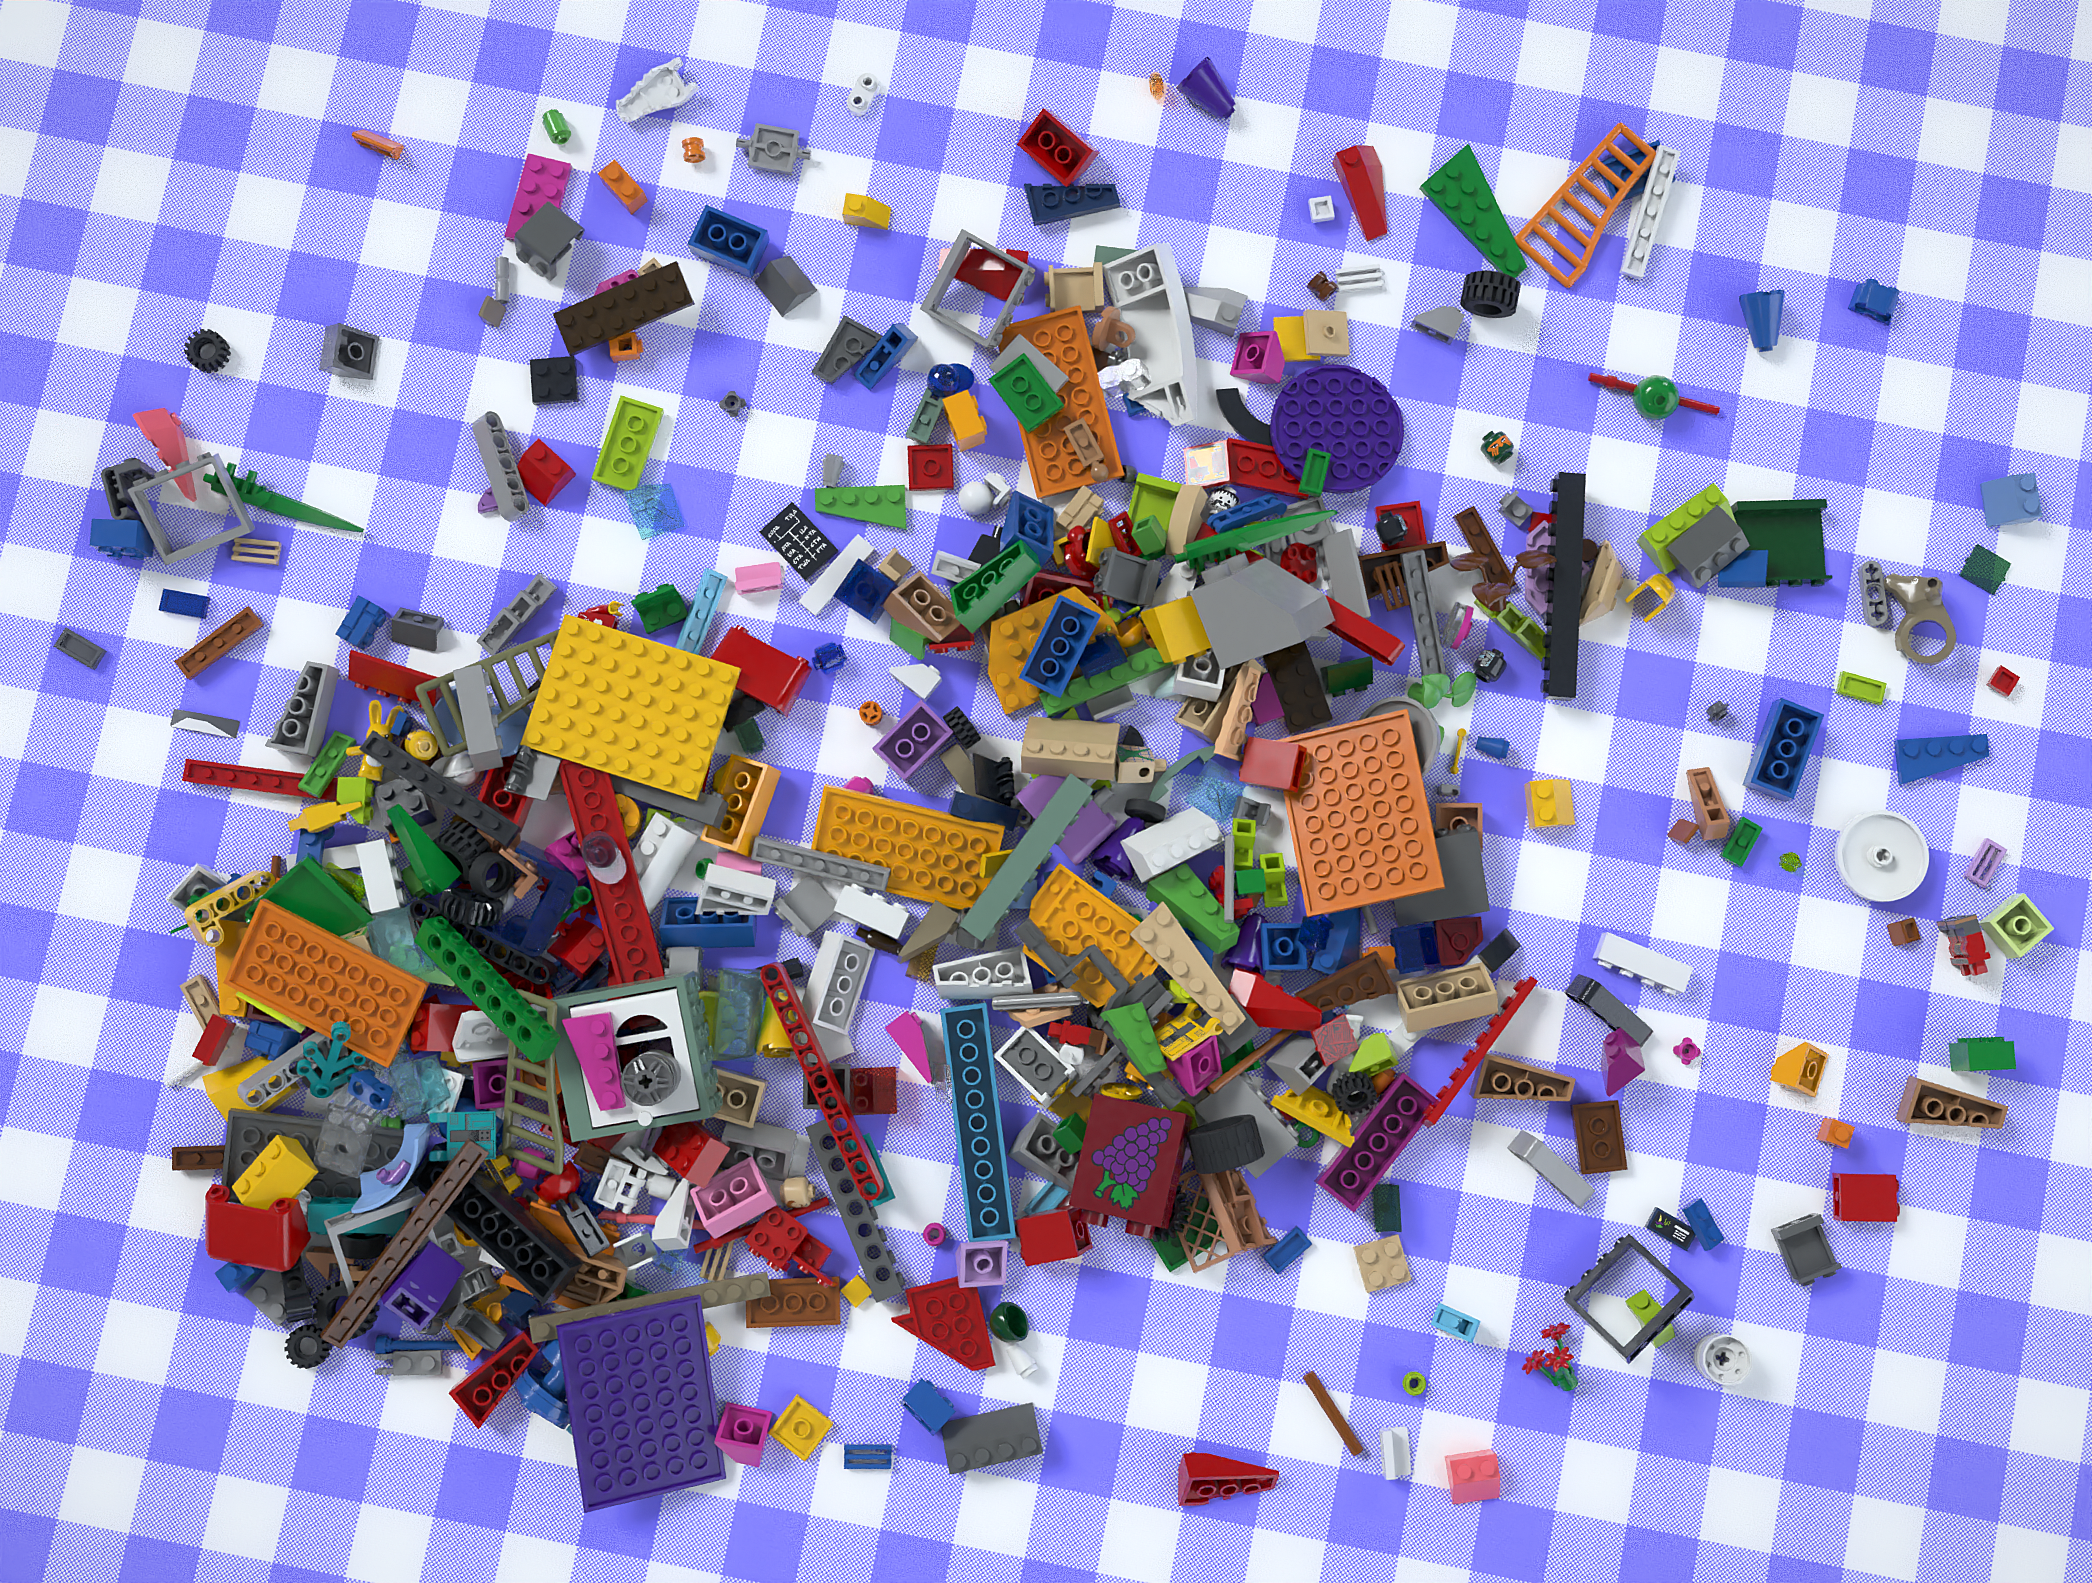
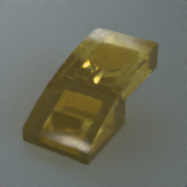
(921, 965)

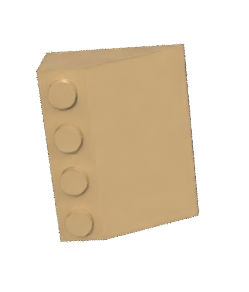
(1070, 746)

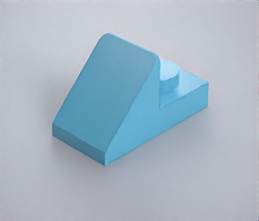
(1455, 1322)

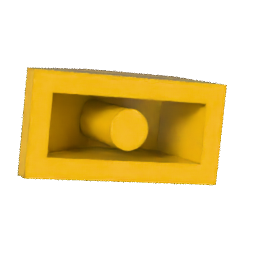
(865, 212)

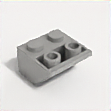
(1297, 1063)

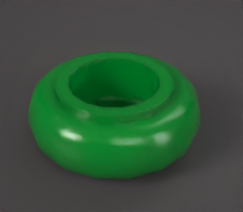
(1312, 1141)

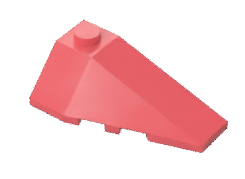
(165, 433)

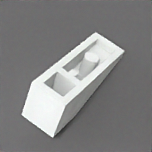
(676, 1219)

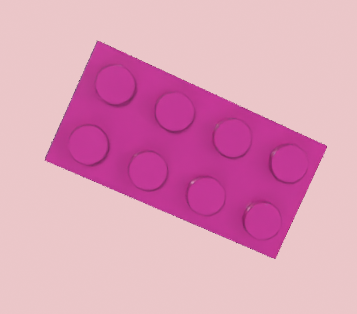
(540, 182)

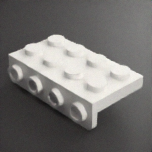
(480, 1038)

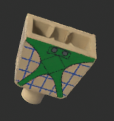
(1136, 764)

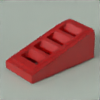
(1118, 538)

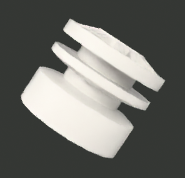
(1736, 1363)

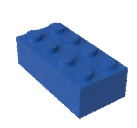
(1783, 750)

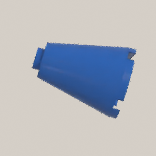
(1763, 317)

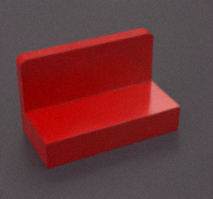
(213, 1040)

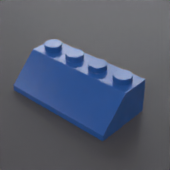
(1059, 646)
(684, 928)

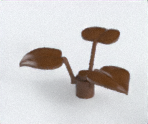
(1494, 595)

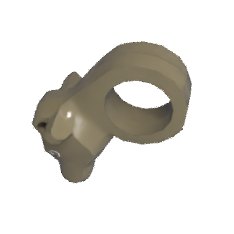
(1923, 603)

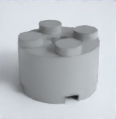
(685, 960)

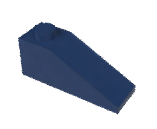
(982, 810)

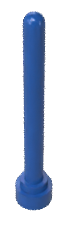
(385, 1344)

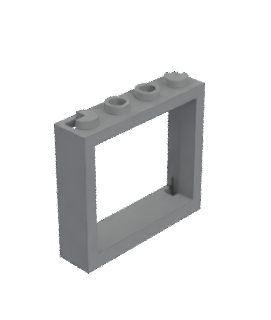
(947, 274)
(154, 527)
(349, 1221)

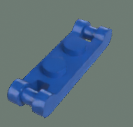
(1246, 513)

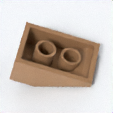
(922, 608)

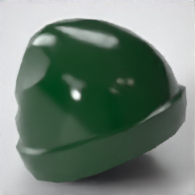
(1009, 1322)

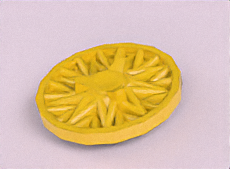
(1120, 1090)

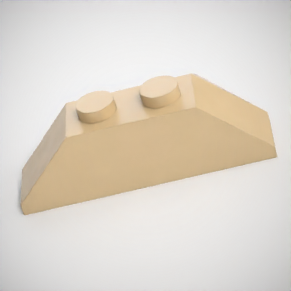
(1601, 585)

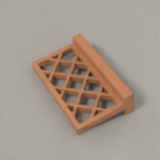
(1222, 1214)

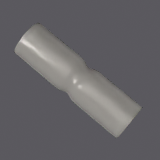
(502, 277)

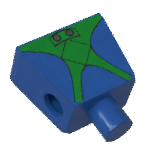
(235, 1276)

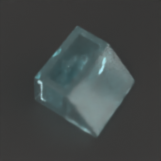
(418, 1086)

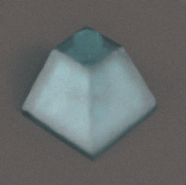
(654, 509)
(1215, 791)

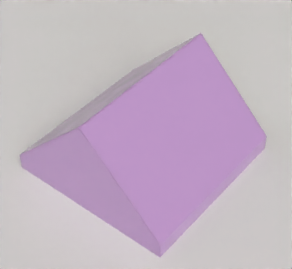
(981, 1263)

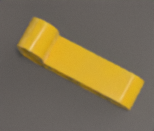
(231, 902)

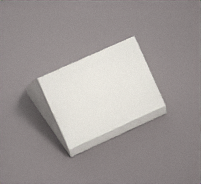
(196, 882)

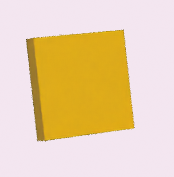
(1292, 338)
(801, 1427)

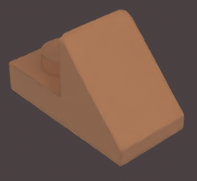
(323, 1259)

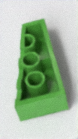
(1193, 907)

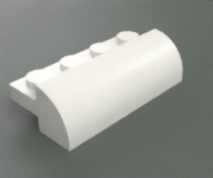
(661, 856)

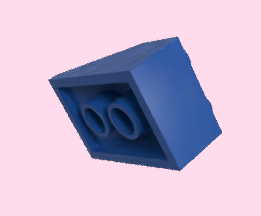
(1032, 523)

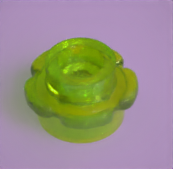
(1790, 862)

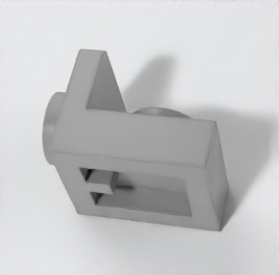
(1514, 508)

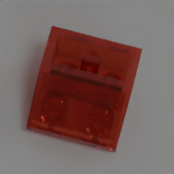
(873, 1091)

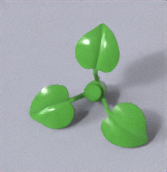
(1436, 686)

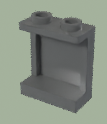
(1126, 577)
(1805, 1249)

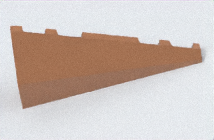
(1244, 1211)

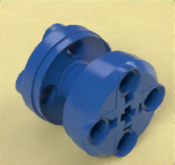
(545, 1392)

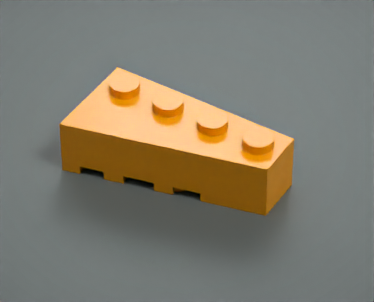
(225, 954)

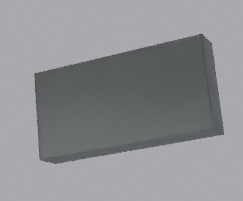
(80, 648)

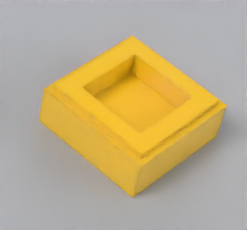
(856, 1291)

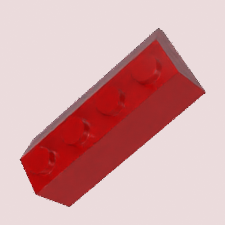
(389, 678)

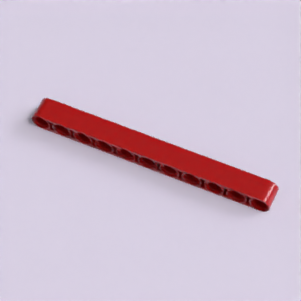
(1347, 623)
(821, 1092)

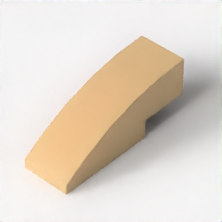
(1185, 518)

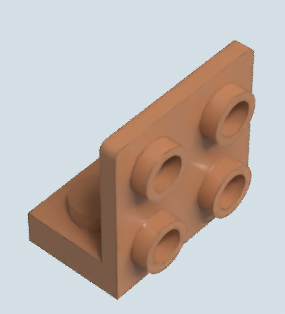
(524, 881)

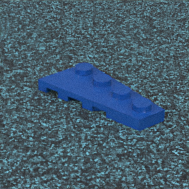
(1932, 755)

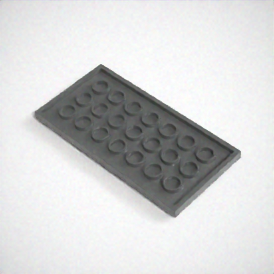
(252, 1131)

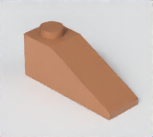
(1707, 804)

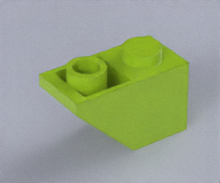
(355, 790)

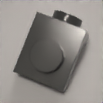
(1251, 810)

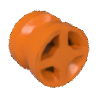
(693, 150)
(867, 707)

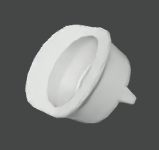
(458, 770)

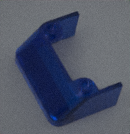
(534, 934)

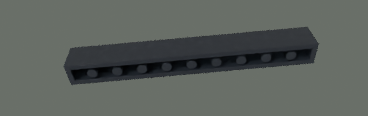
(1564, 587)

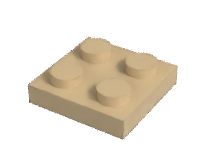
(1382, 1263)

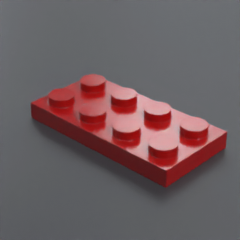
(1260, 469)

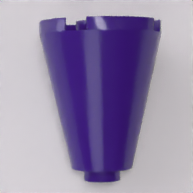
(1208, 90)
(1111, 856)
(1248, 950)

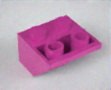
(569, 853)

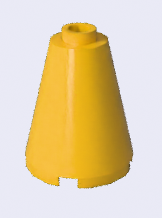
(772, 1036)

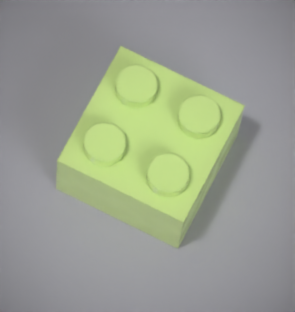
(2016, 925)

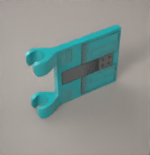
(476, 1126)

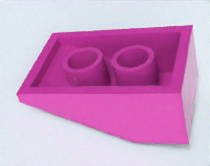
(911, 1039)

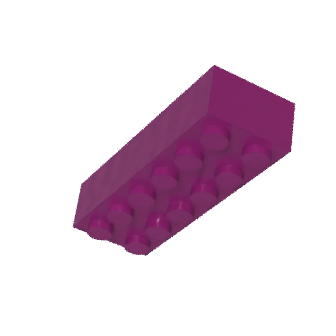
(1377, 1142)

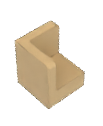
(894, 566)

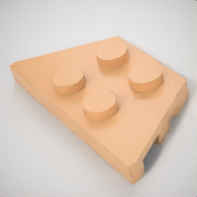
(1037, 1016)

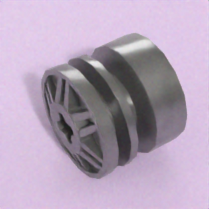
(656, 1065)

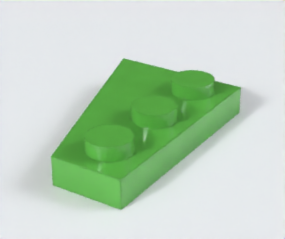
(1135, 1031)

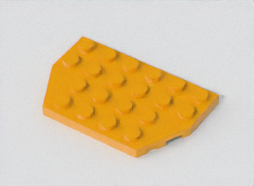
(1013, 640)
(1079, 916)

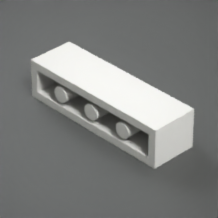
(1643, 963)

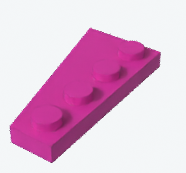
(597, 1053)

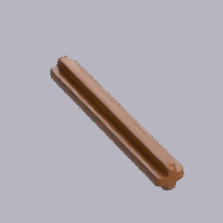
(1333, 1413)

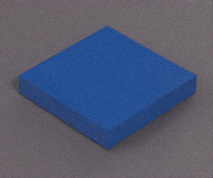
(1745, 571)

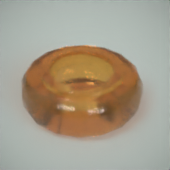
(1156, 85)

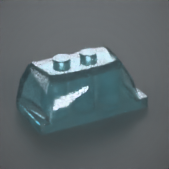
(737, 1014)

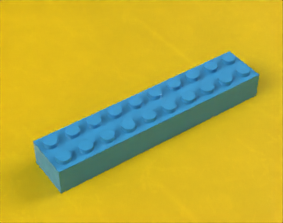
(978, 1123)

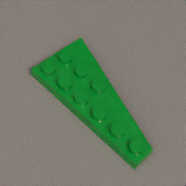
(1469, 204)

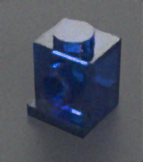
(1315, 932)

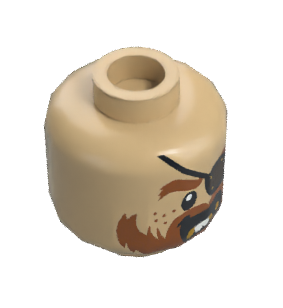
(797, 1192)

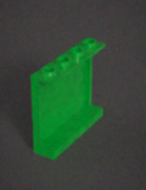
(317, 897)

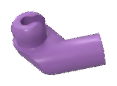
(393, 1176)

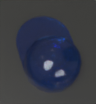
(949, 379)

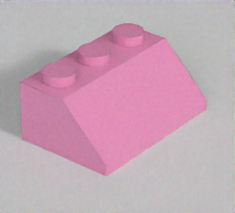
(733, 1198)

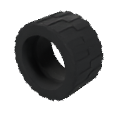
(1225, 1144)

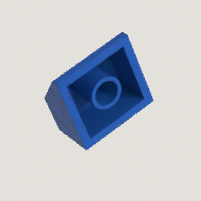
(1281, 948)

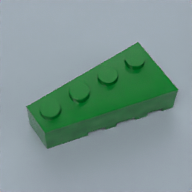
(993, 585)

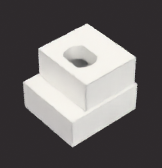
(444, 1241)

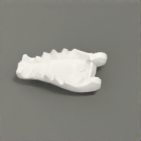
(657, 91)

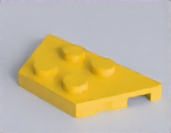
(1318, 1111)

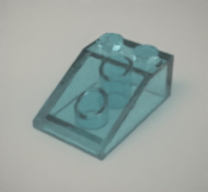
(393, 941)

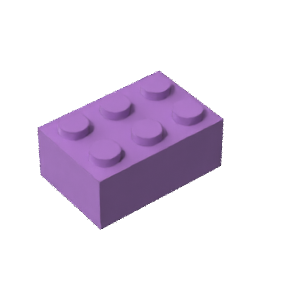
(913, 741)

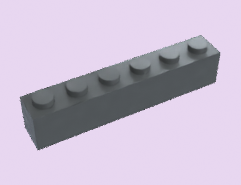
(707, 809)

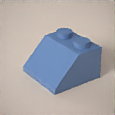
(2011, 500)

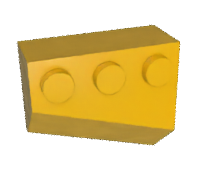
(223, 1086)

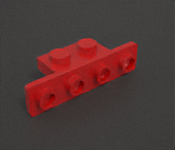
(811, 1257)

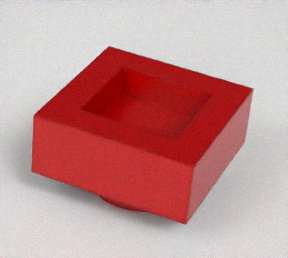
(2003, 681)

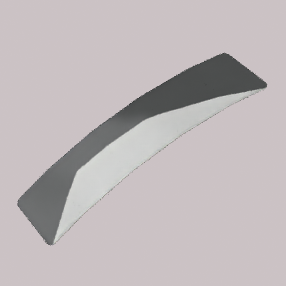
(205, 723)

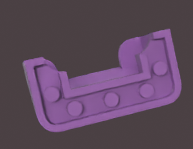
(1088, 830)

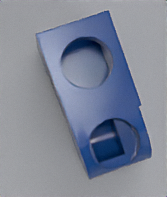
(371, 1090)

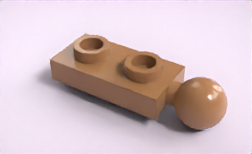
(1087, 449)

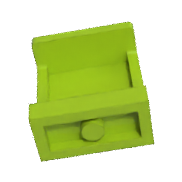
(1153, 497)

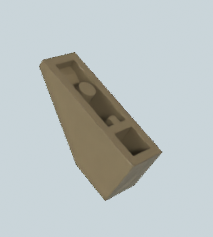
(932, 930)

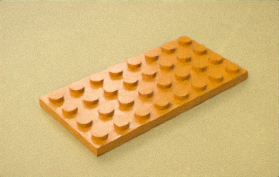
(927, 849)

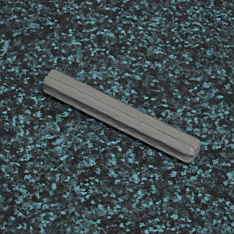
(1036, 1001)

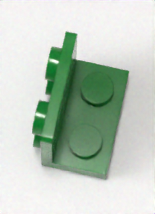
(660, 608)

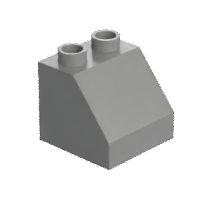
(1256, 609)

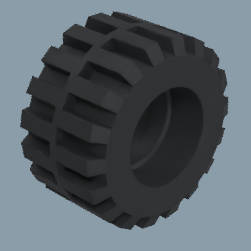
(1490, 294)
(462, 846)
(326, 1308)

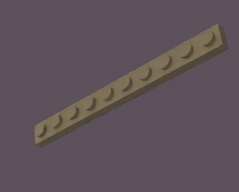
(712, 1295)

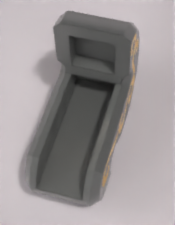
(477, 1326)

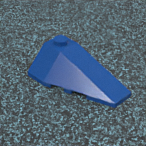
(1342, 945)

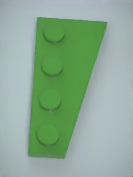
(872, 504)

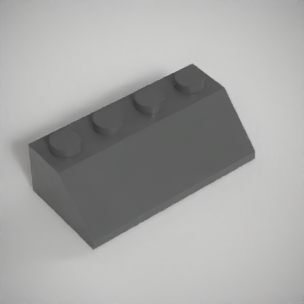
(991, 1438)

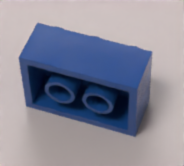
(728, 241)

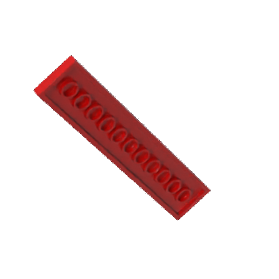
(619, 904)

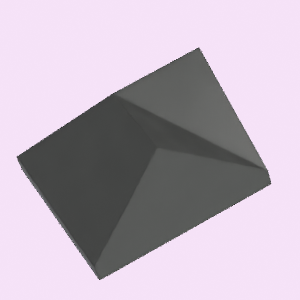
(842, 1074)

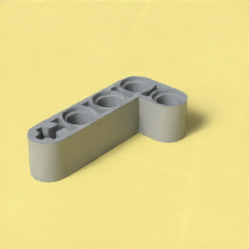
(1551, 1168)

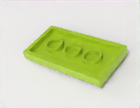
(627, 444)

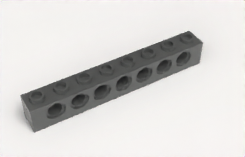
(880, 1288)

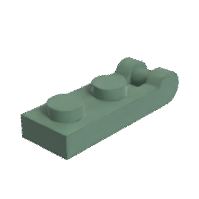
(925, 418)

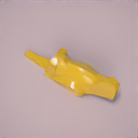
(322, 816)

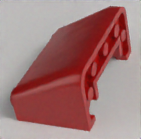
(765, 671)
(254, 1235)

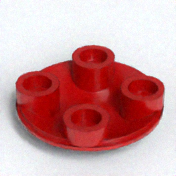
(1300, 562)

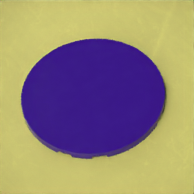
(1342, 415)

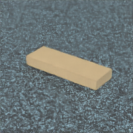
(201, 1000)

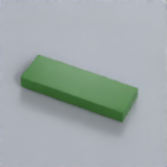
(326, 764)

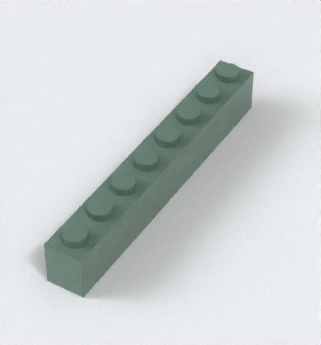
(1026, 857)

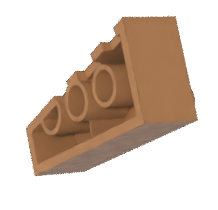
(1511, 1079)
(1942, 1105)

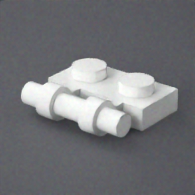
(613, 1181)

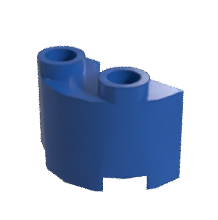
(1875, 300)

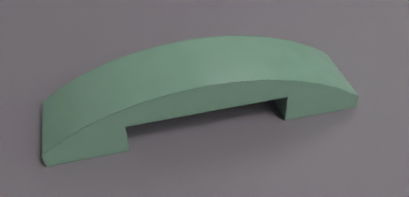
(1203, 756)

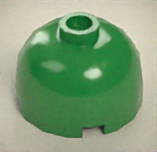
(1656, 397)

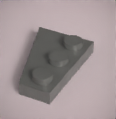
(846, 347)

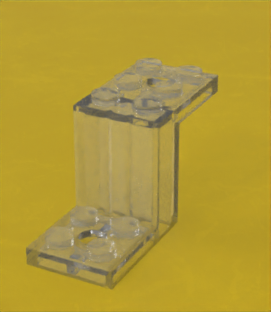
(352, 1125)

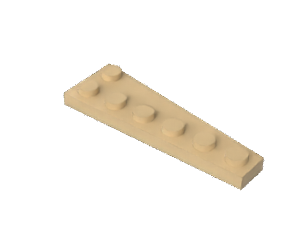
(1178, 956)

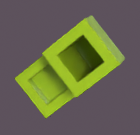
(1244, 838)
(1275, 879)
(1644, 1309)

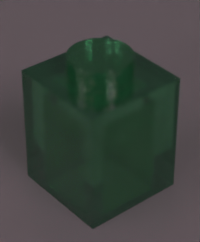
(750, 737)

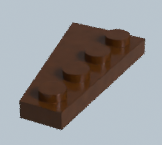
(1354, 983)

